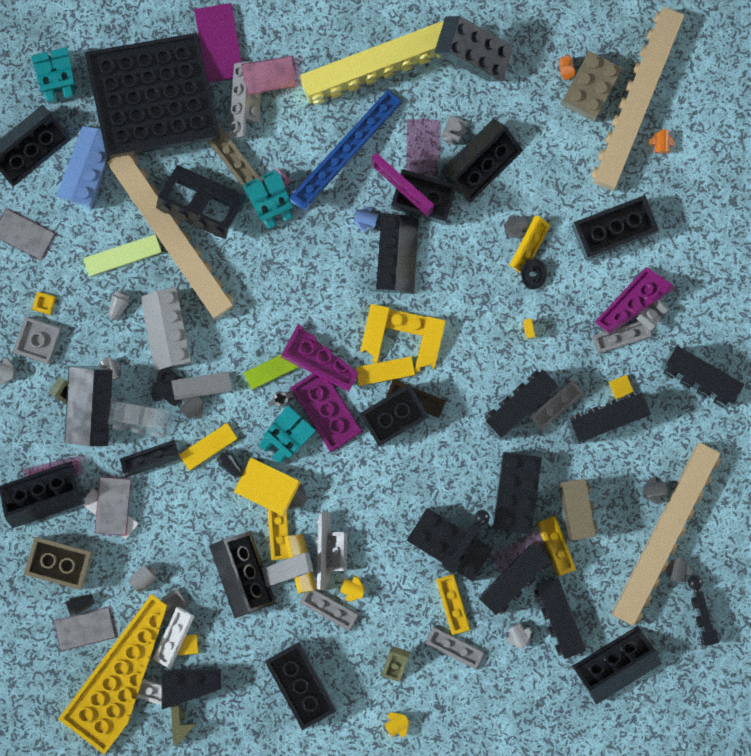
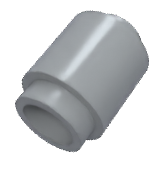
(143, 577)

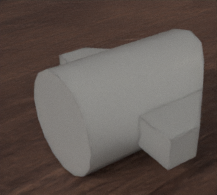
(108, 362)
(6, 370)
(519, 636)

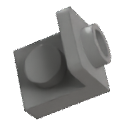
(453, 130)
(652, 314)

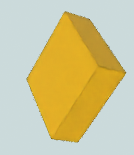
(44, 303)
(528, 328)
(621, 386)
(189, 645)

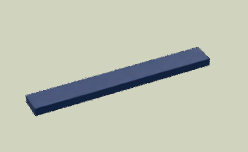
(345, 149)

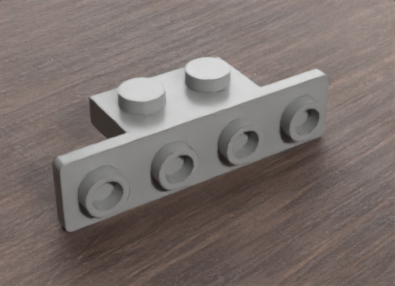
(243, 106)
(331, 551)

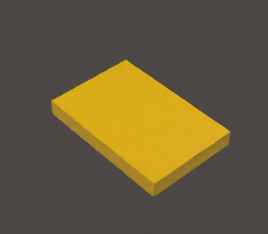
(267, 487)

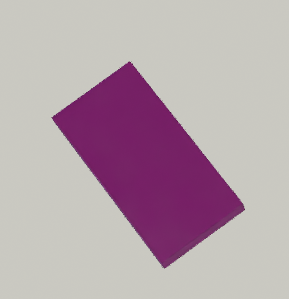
(218, 41)
(402, 184)
(326, 411)

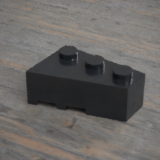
(187, 684)

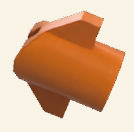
(566, 67)
(662, 142)

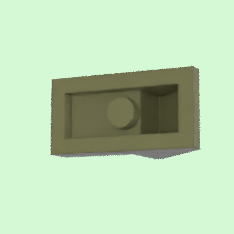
(395, 663)
(179, 730)

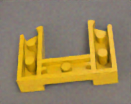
(427, 327)

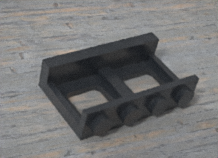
(205, 190)

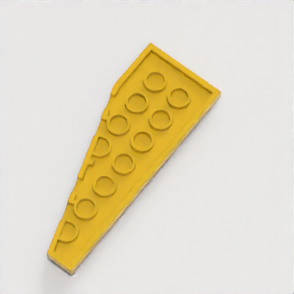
(110, 693)

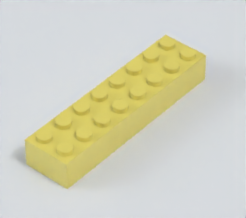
(371, 64)

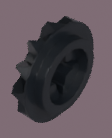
(536, 281)

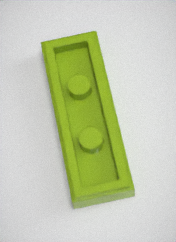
(268, 371)

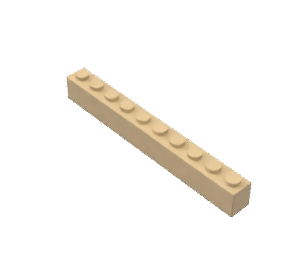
(637, 99)
(171, 236)
(665, 534)

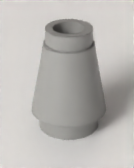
(118, 304)

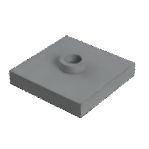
(37, 340)

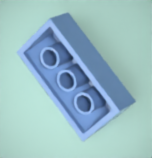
(85, 169)

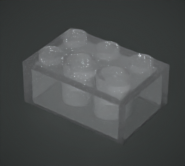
(140, 419)

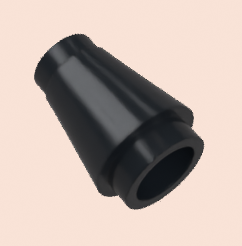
(230, 464)
(79, 604)

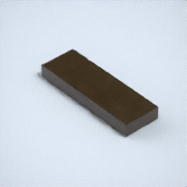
(431, 403)

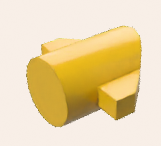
(353, 588)
(397, 724)

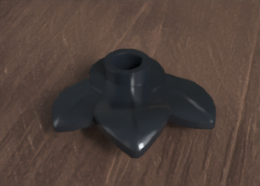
(164, 389)

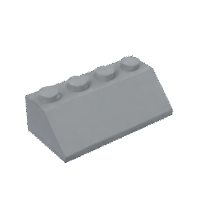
(166, 329)

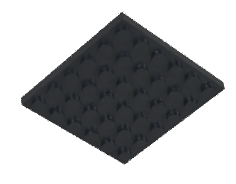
(152, 95)

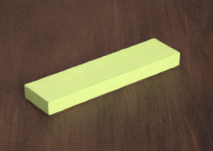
(122, 255)

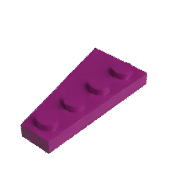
(638, 296)
(314, 357)

